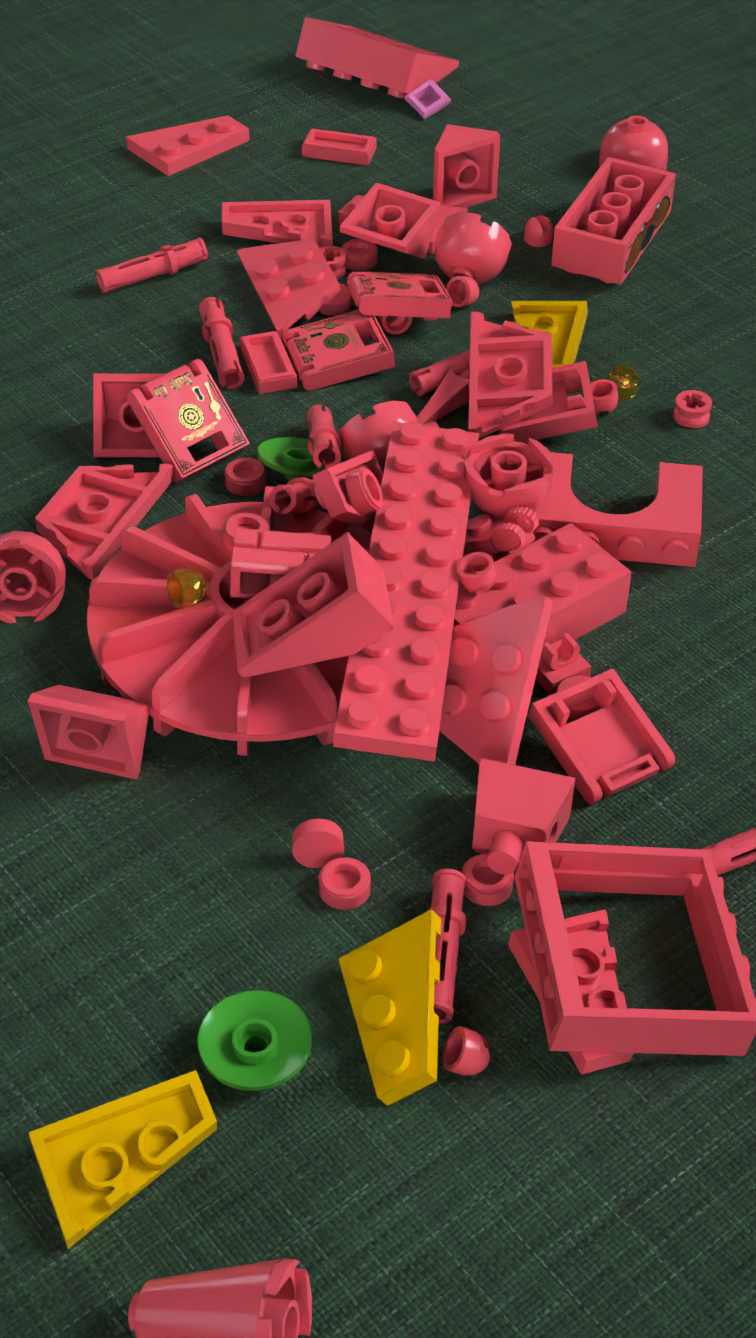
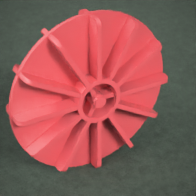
(187, 655)

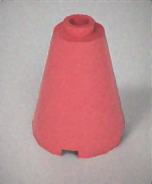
(226, 1302)

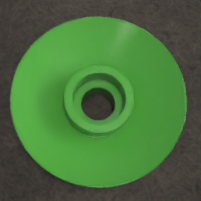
(289, 457)
(251, 1021)

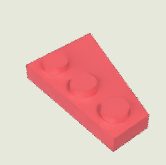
(187, 144)

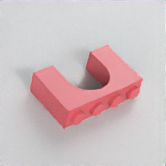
(658, 534)

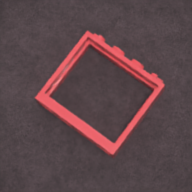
(634, 870)

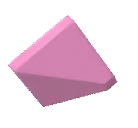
(428, 99)

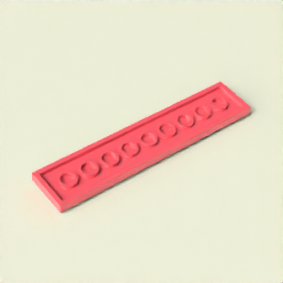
(418, 536)

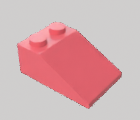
(314, 612)

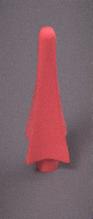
(450, 395)

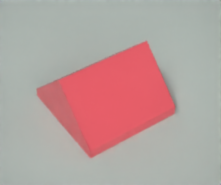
(466, 166)
(394, 220)
(115, 425)
(90, 729)

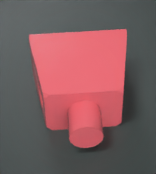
(517, 807)

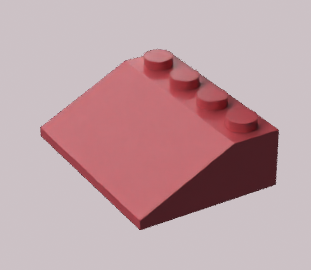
(370, 57)

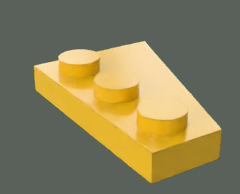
(561, 319)
(394, 1005)
(118, 1149)

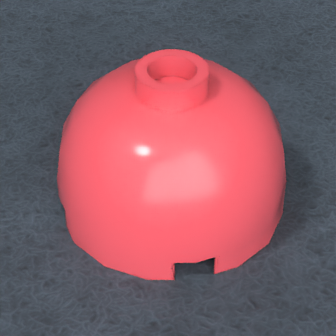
(636, 142)
(471, 247)
(374, 432)
(508, 474)
(29, 576)

